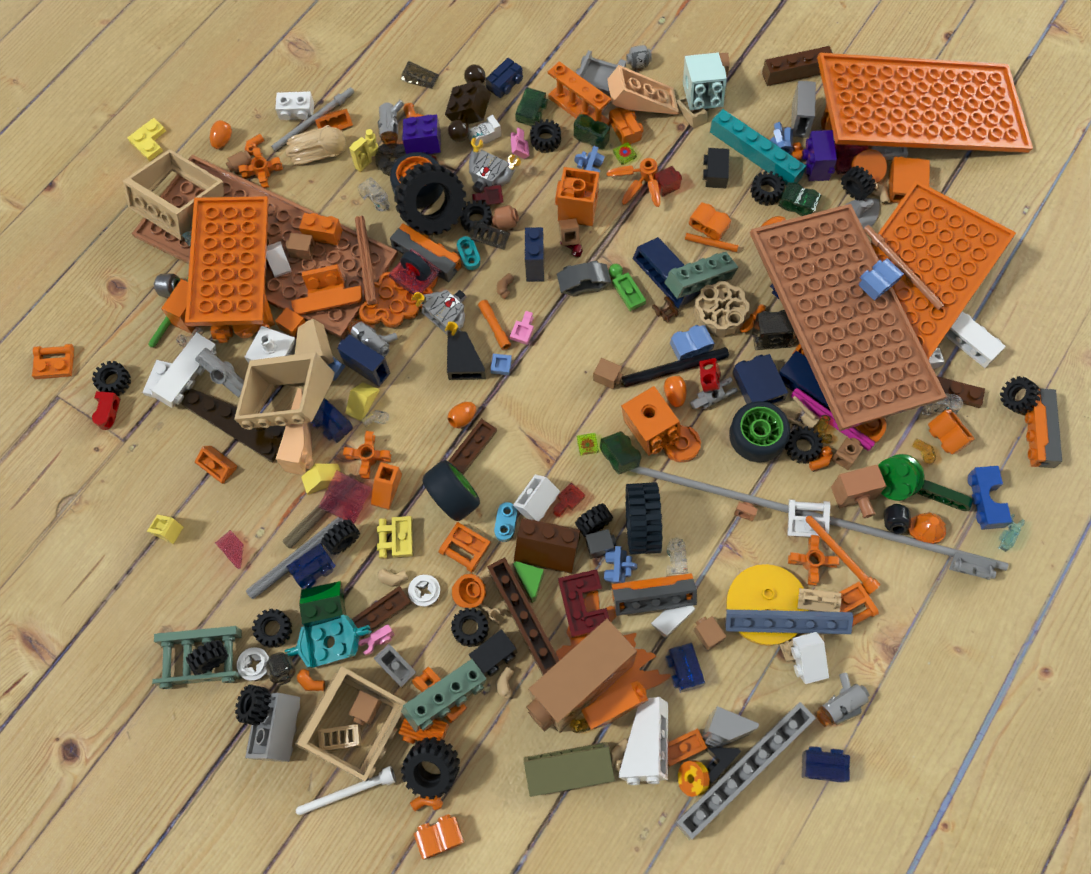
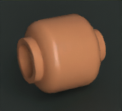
(505, 217)

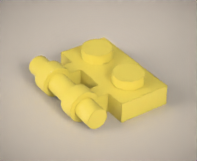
(363, 150)
(401, 537)

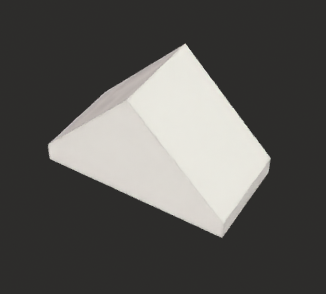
(277, 259)

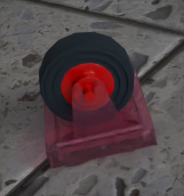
(414, 272)

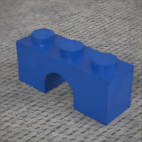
(989, 513)

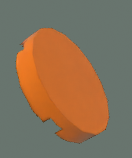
(871, 161)
(686, 447)

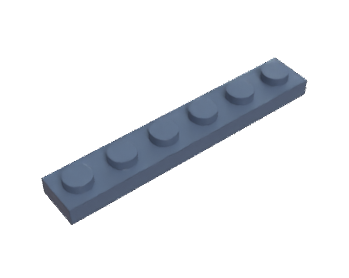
(789, 621)

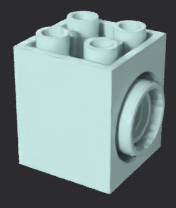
(704, 81)

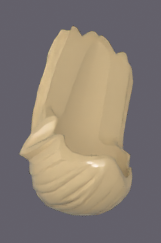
(315, 145)

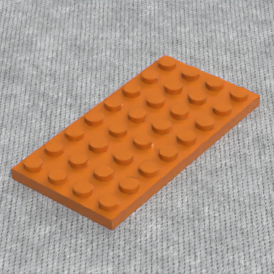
(227, 261)

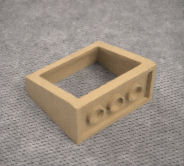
(142, 200)
(283, 370)
(387, 731)

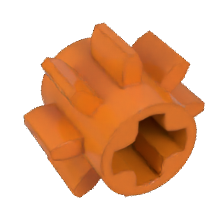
(222, 332)

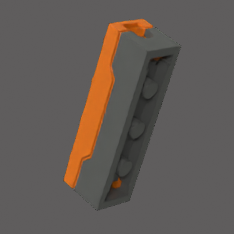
(407, 238)
(1044, 431)
(654, 594)

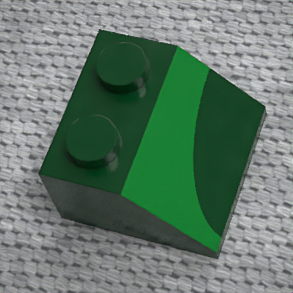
(322, 604)

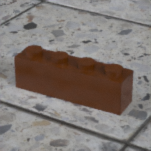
(793, 66)

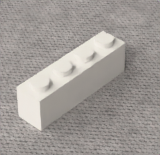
(975, 340)
(182, 372)

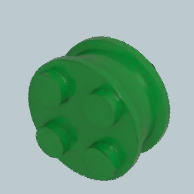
(902, 476)

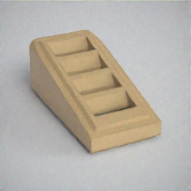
(696, 119)
(356, 732)

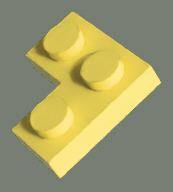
(144, 139)

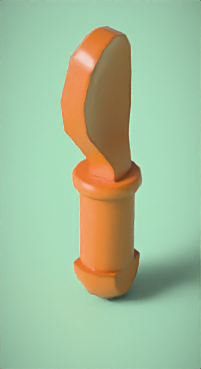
(748, 325)

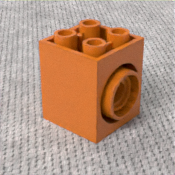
(577, 195)
(651, 421)

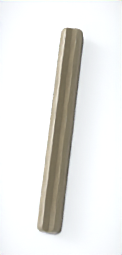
(306, 524)

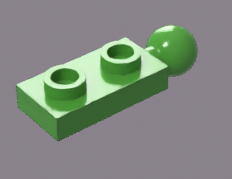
(626, 287)

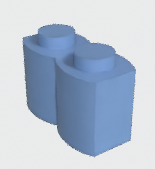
(880, 279)
(691, 342)

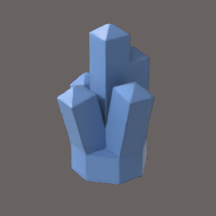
(783, 137)

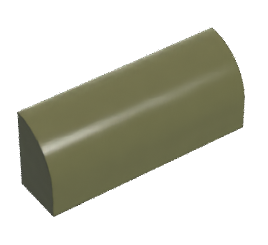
(568, 769)

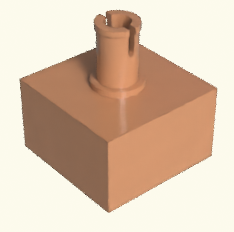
(859, 488)

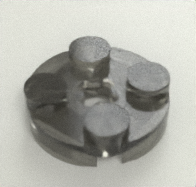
(386, 152)

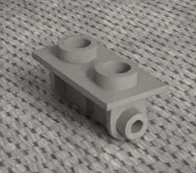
(973, 565)

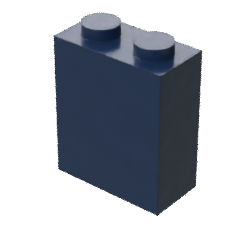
(534, 254)
(363, 360)
(760, 380)

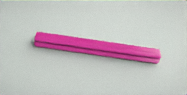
(821, 410)

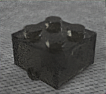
(773, 331)

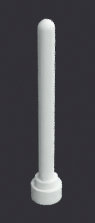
(385, 777)

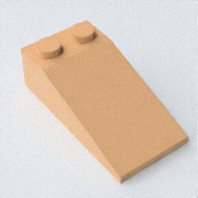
(640, 92)
(296, 444)

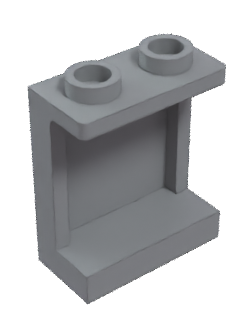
(597, 71)

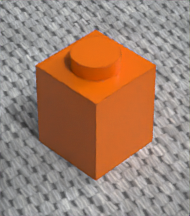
(289, 322)

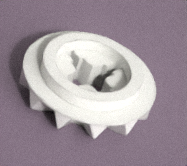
(421, 582)
(245, 660)

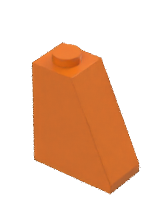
(615, 705)

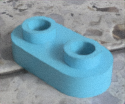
(505, 521)

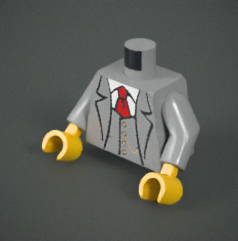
(488, 169)
(443, 309)

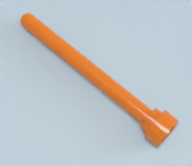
(870, 584)

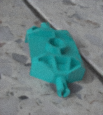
(313, 641)

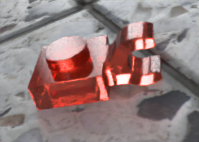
(570, 498)

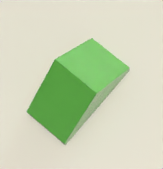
(530, 577)

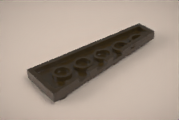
(221, 415)

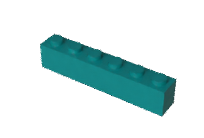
(756, 147)

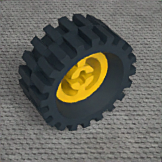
(643, 518)

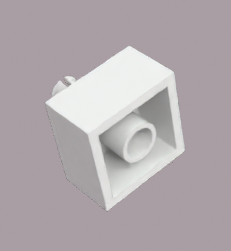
(270, 344)

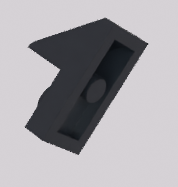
(724, 757)

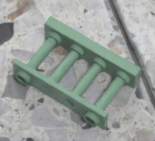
(187, 640)

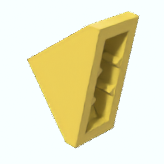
(360, 400)
(319, 477)
(165, 528)

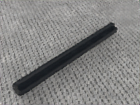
(673, 367)

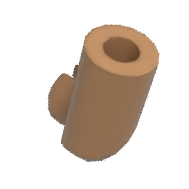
(502, 285)

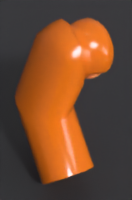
(409, 111)
(252, 143)
(798, 151)
(824, 459)
(307, 683)
(418, 803)

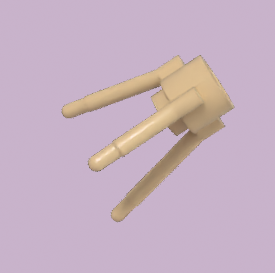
(809, 417)

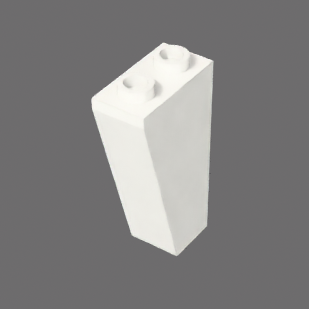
(648, 745)

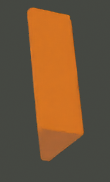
(215, 463)

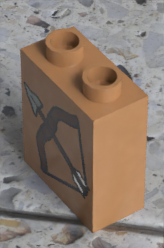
(580, 677)

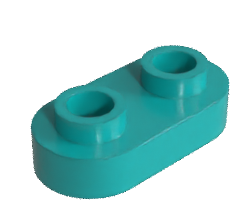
(469, 254)

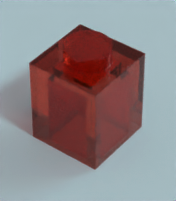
(668, 180)

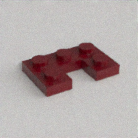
(572, 591)

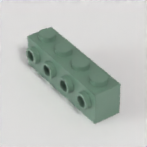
(704, 272)
(443, 695)

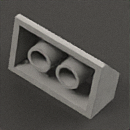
(726, 727)
(274, 736)

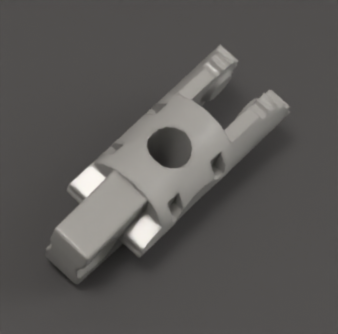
(706, 399)

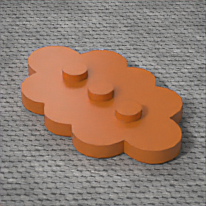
(392, 303)

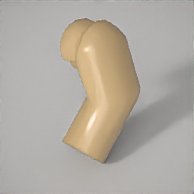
(502, 683)

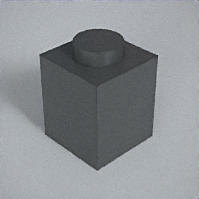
(600, 543)

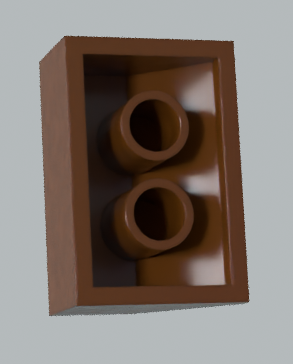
(546, 545)

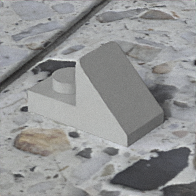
(394, 665)

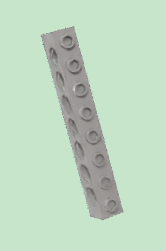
(744, 771)

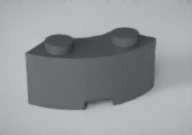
(583, 278)

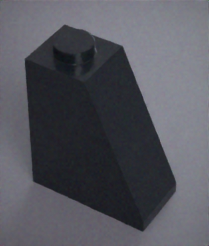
(462, 358)

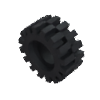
(545, 127)
(771, 180)
(858, 183)
(475, 208)
(107, 370)
(1011, 391)
(808, 435)
(594, 519)
(340, 537)
(263, 620)
(478, 636)
(207, 657)
(253, 705)

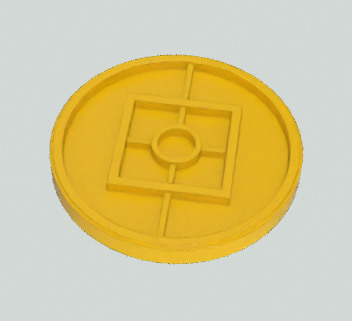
(765, 589)

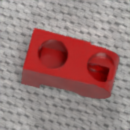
(710, 377)
(106, 409)

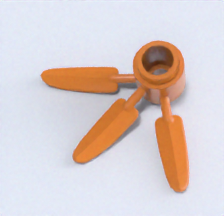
(647, 169)

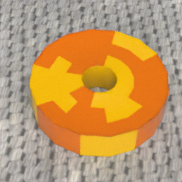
(701, 778)

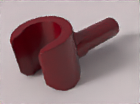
(576, 249)

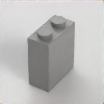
(803, 108)

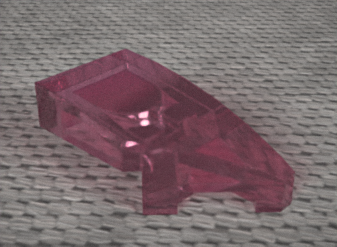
(232, 548)

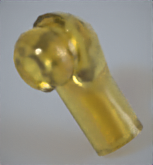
(822, 428)
(926, 451)
(579, 726)

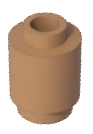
(237, 160)

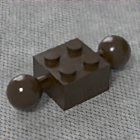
(467, 103)

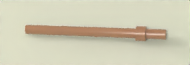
(879, 241)

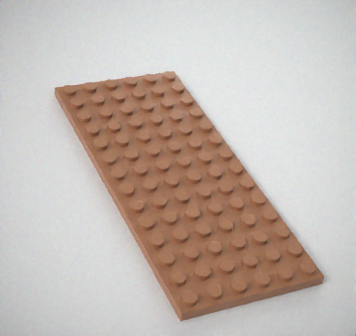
(283, 219)

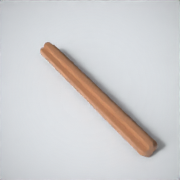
(365, 260)

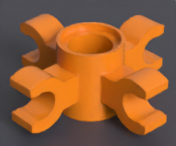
(260, 167)
(382, 455)
(828, 561)

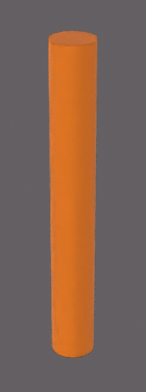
(711, 242)

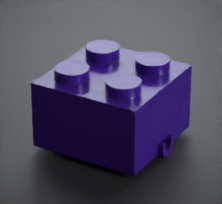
(422, 134)
(820, 155)

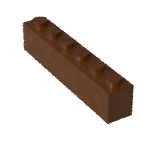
(523, 615)

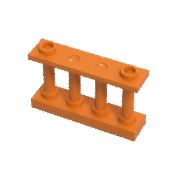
(577, 86)

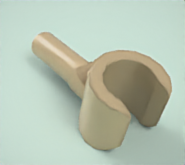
(493, 613)

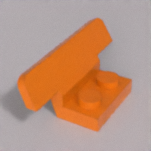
(325, 291)

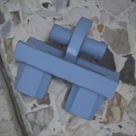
(587, 161)
(622, 565)

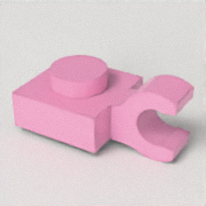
(519, 145)
(523, 330)
(380, 636)

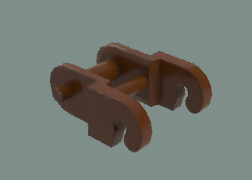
(659, 311)

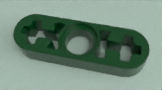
(946, 496)

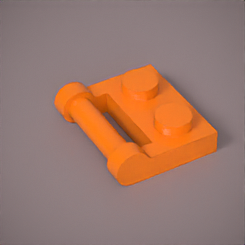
(53, 366)
(468, 541)
(854, 597)

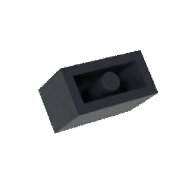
(717, 168)
(494, 653)

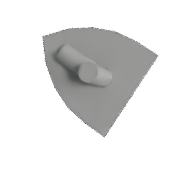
(866, 210)

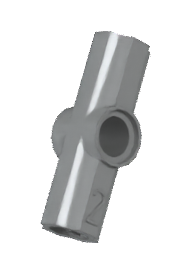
(220, 371)

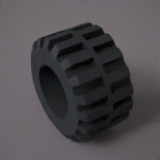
(421, 780)

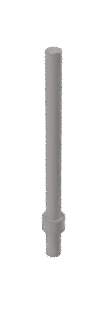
(339, 99)

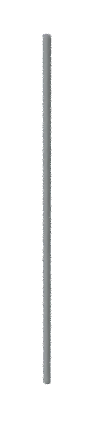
(784, 508)

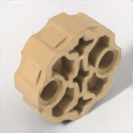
(721, 308)

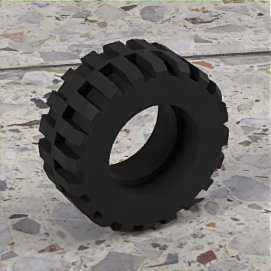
(450, 209)

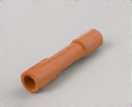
(499, 334)

